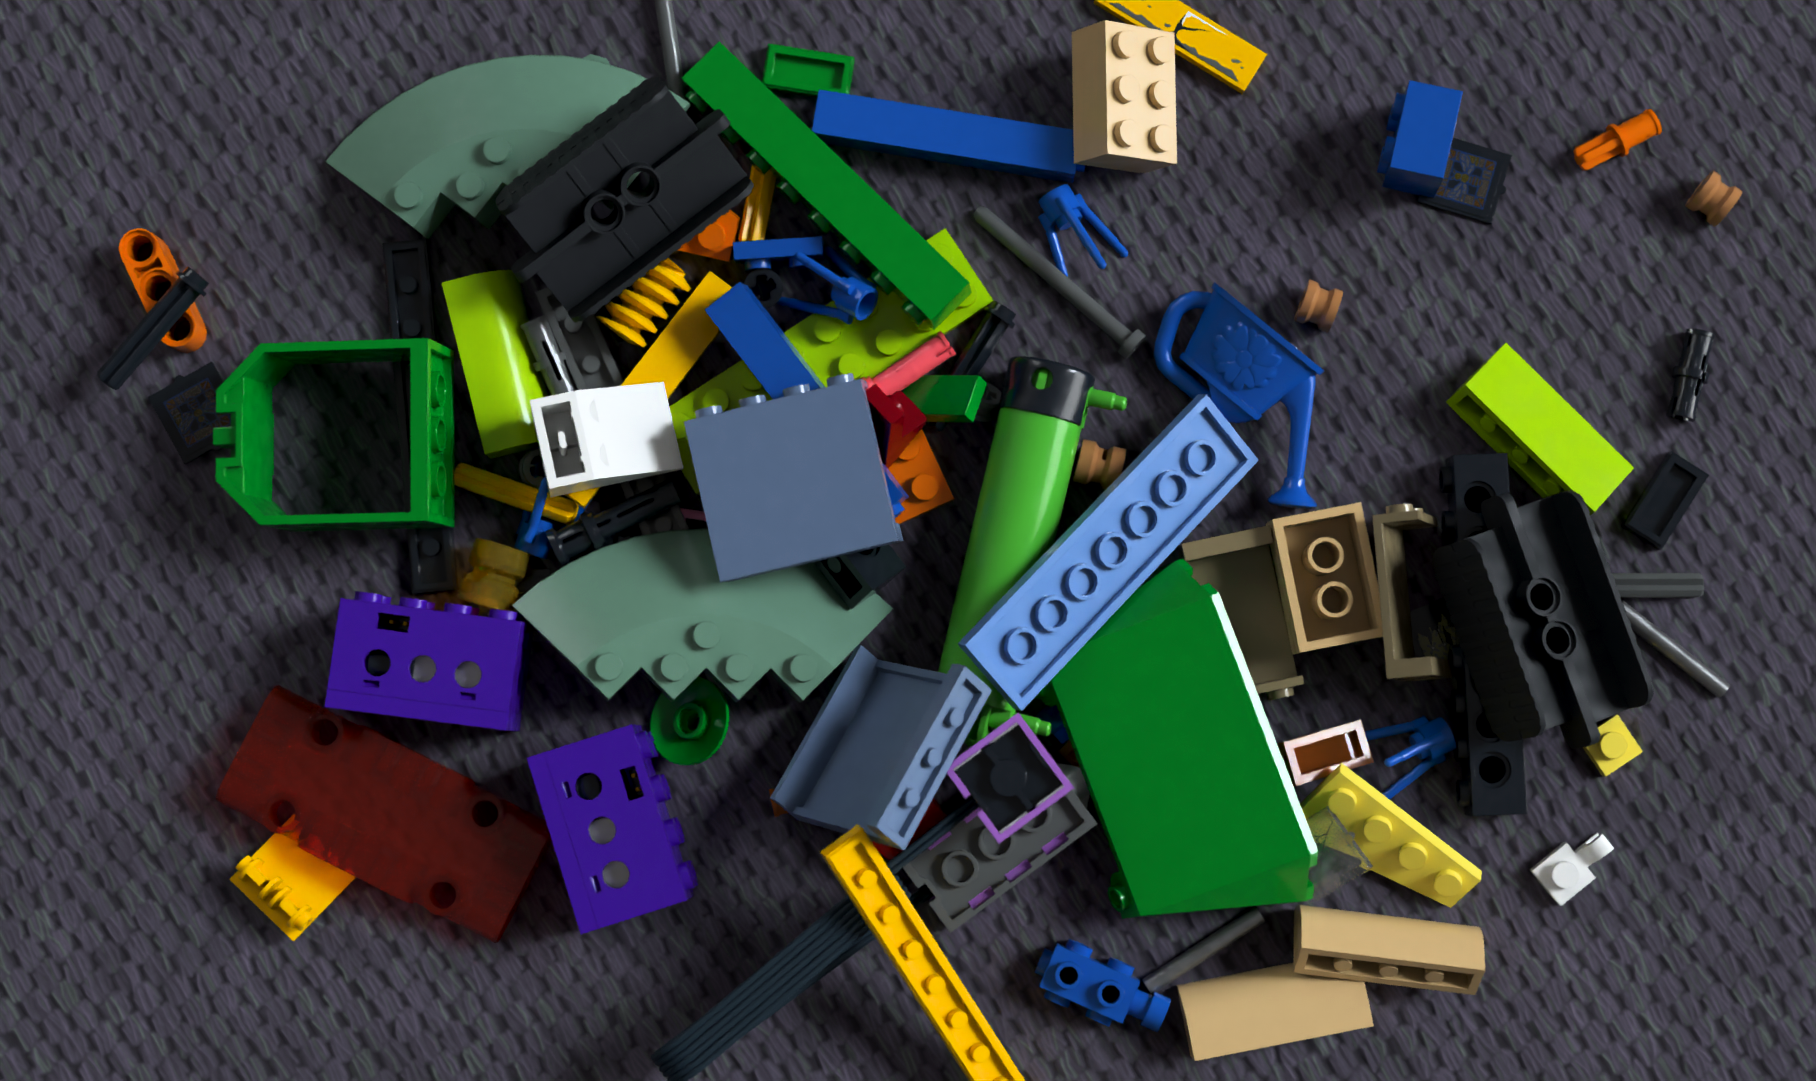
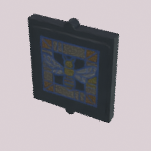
(1471, 181)
(190, 413)

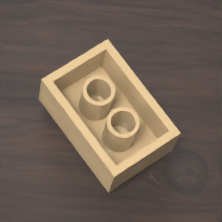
(1124, 97)
(1326, 578)

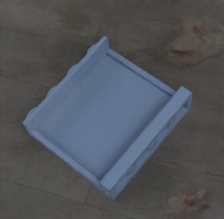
(791, 478)
(880, 747)

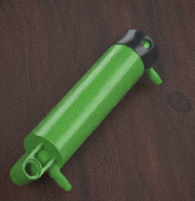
(1020, 503)

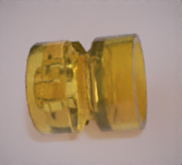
(493, 575)

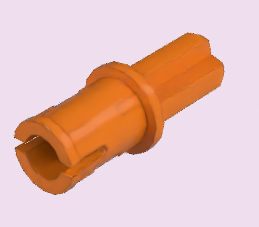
(1617, 140)

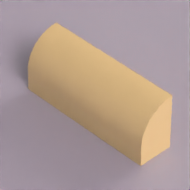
(1388, 949)
(1268, 1010)

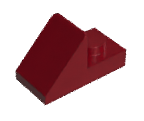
(894, 421)

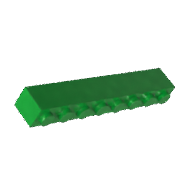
(827, 187)

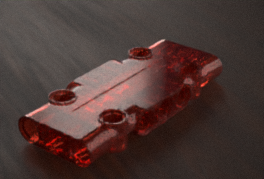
(385, 813)

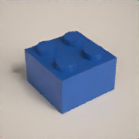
(1422, 138)

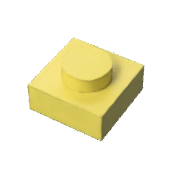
(1614, 747)

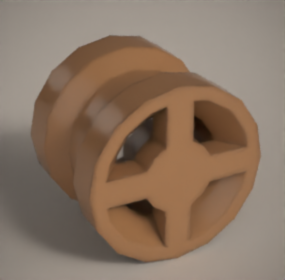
(1713, 198)
(1318, 306)

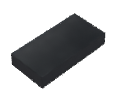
(1665, 500)

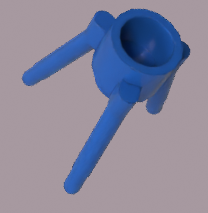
(1065, 209)
(853, 296)
(533, 527)
(1429, 741)

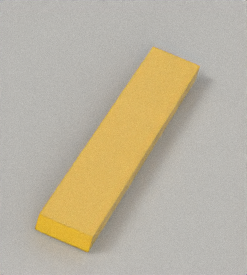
(675, 349)

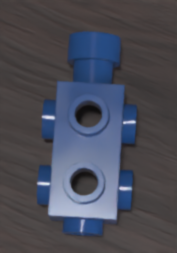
(1092, 979)

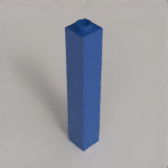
(945, 136)
(772, 355)

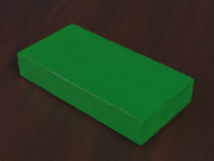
(806, 71)
(947, 397)

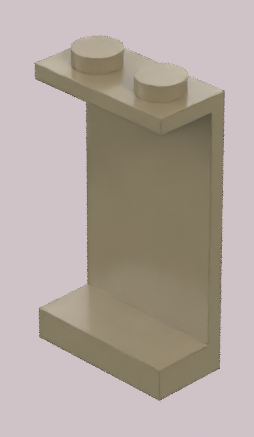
(1245, 577)
(1395, 596)

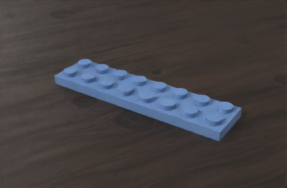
(1108, 552)

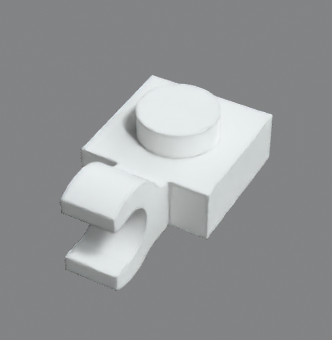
(1566, 870)

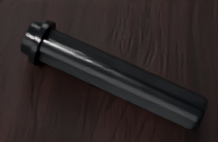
(152, 328)
(981, 345)

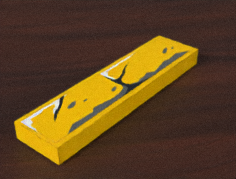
(1196, 38)

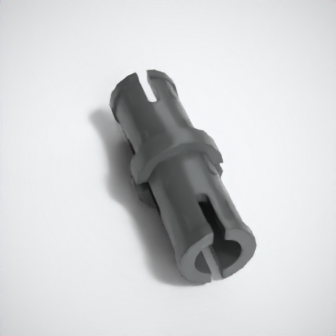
(536, 333)

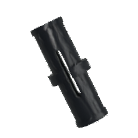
(1690, 374)

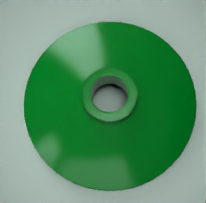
(674, 723)

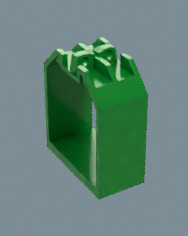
(251, 434)

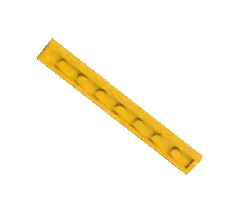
(918, 958)

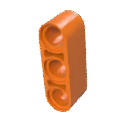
(150, 274)

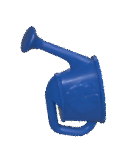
(1246, 373)

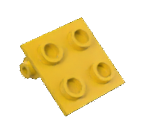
(289, 883)

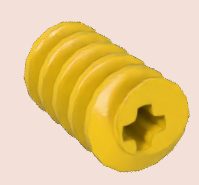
(645, 302)

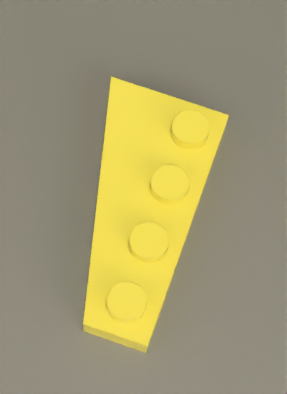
(1393, 839)

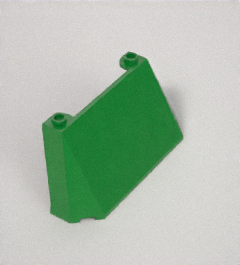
(1182, 757)

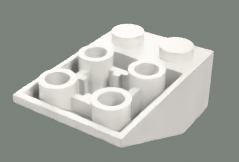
(605, 436)

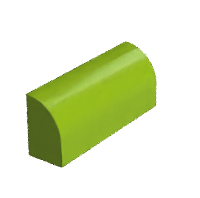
(496, 358)
(1538, 430)

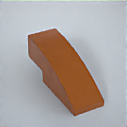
(1322, 751)

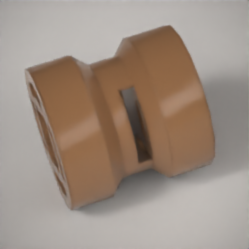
(1098, 464)

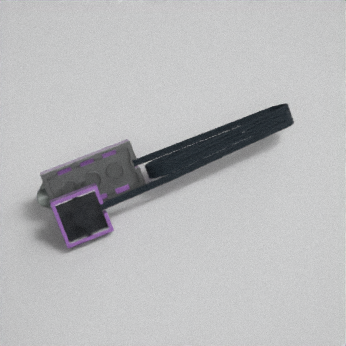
(1011, 825)

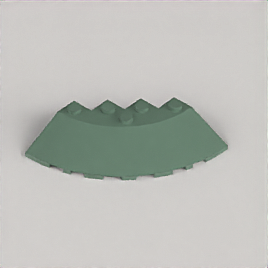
(475, 133)
(665, 613)

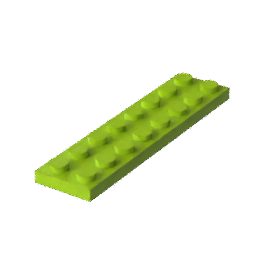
(837, 348)

